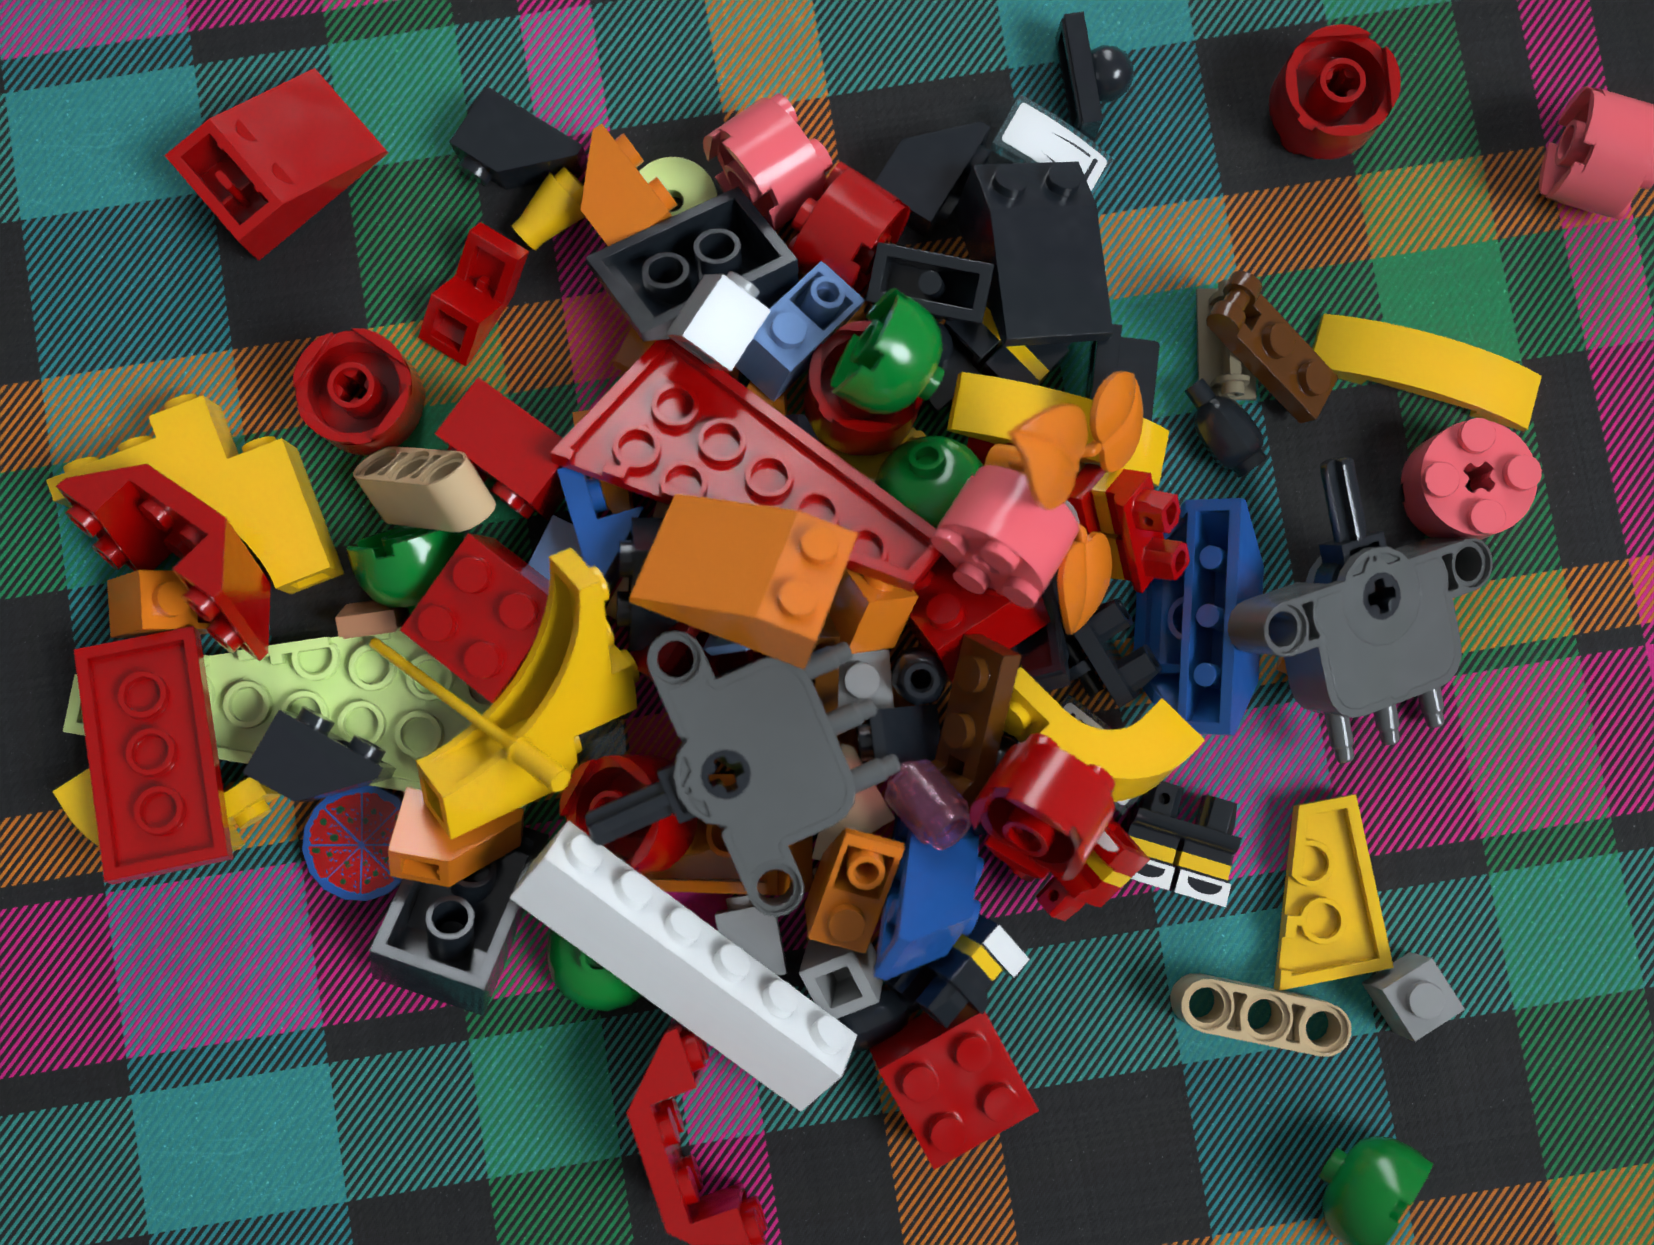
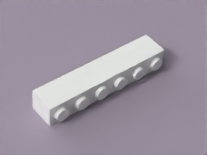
(685, 967)

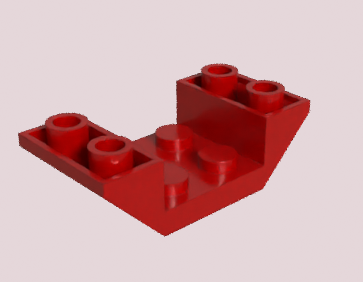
(146, 518)
(712, 1219)

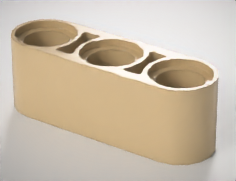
(425, 488)
(1287, 1020)

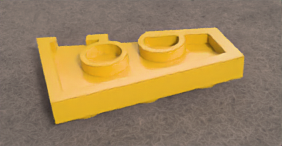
(1330, 899)

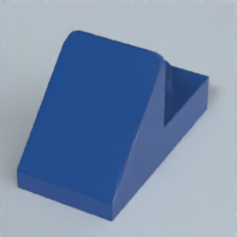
(596, 536)

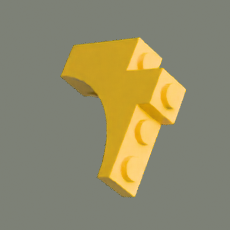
(258, 491)
(562, 690)

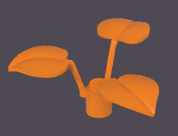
(1048, 455)

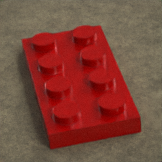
(152, 755)

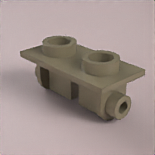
(1216, 362)

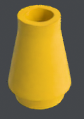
(551, 209)

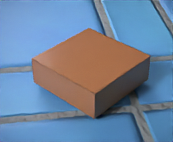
(368, 619)

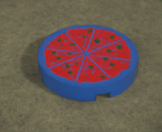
(350, 842)

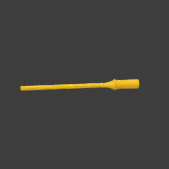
(519, 749)

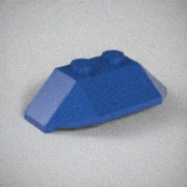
(1189, 617)
(927, 902)

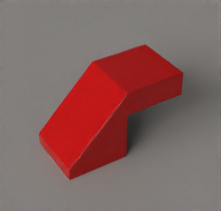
(474, 299)

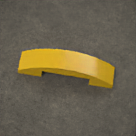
(1429, 367)
(993, 406)

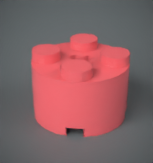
(1601, 153)
(769, 159)
(1500, 475)
(1003, 537)

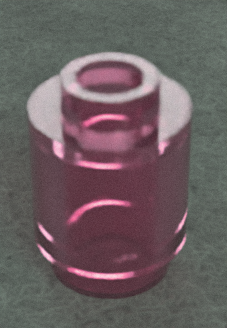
(928, 804)

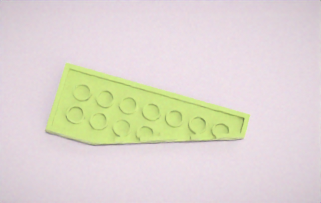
(340, 681)

